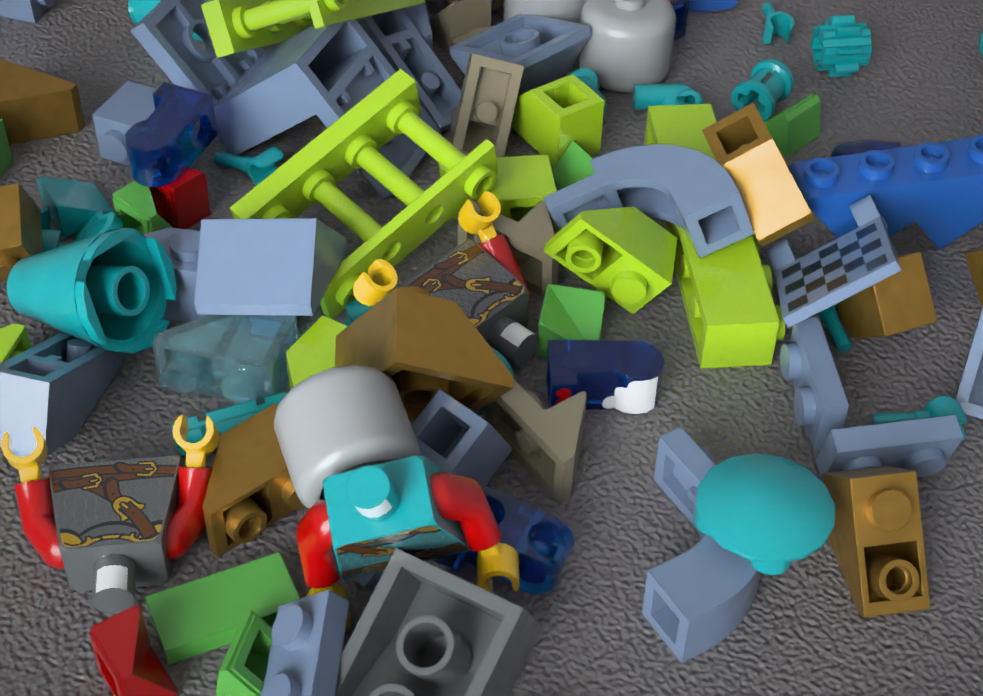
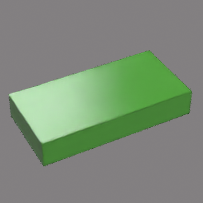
(210, 609)

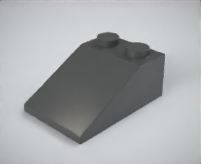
(434, 637)

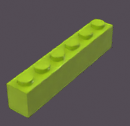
(725, 291)

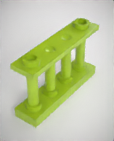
(254, 24)
(354, 144)

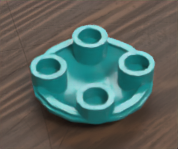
(765, 510)

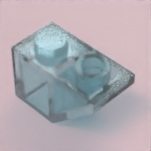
(227, 356)

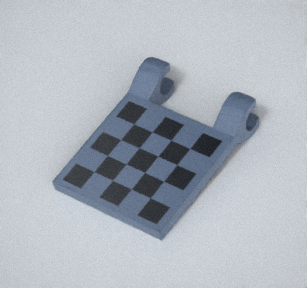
(836, 268)

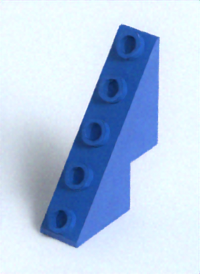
(922, 183)

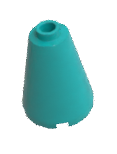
(98, 289)

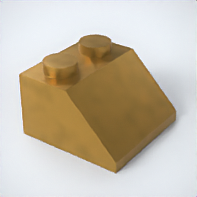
(424, 348)

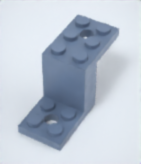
(271, 91)

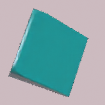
(71, 202)

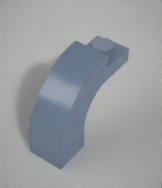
(665, 185)
(707, 589)

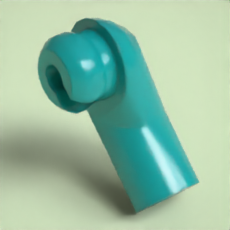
(664, 94)

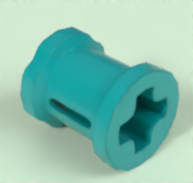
(767, 92)

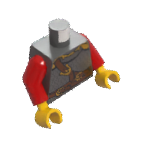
(477, 277)
(115, 519)

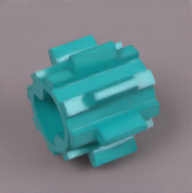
(841, 45)

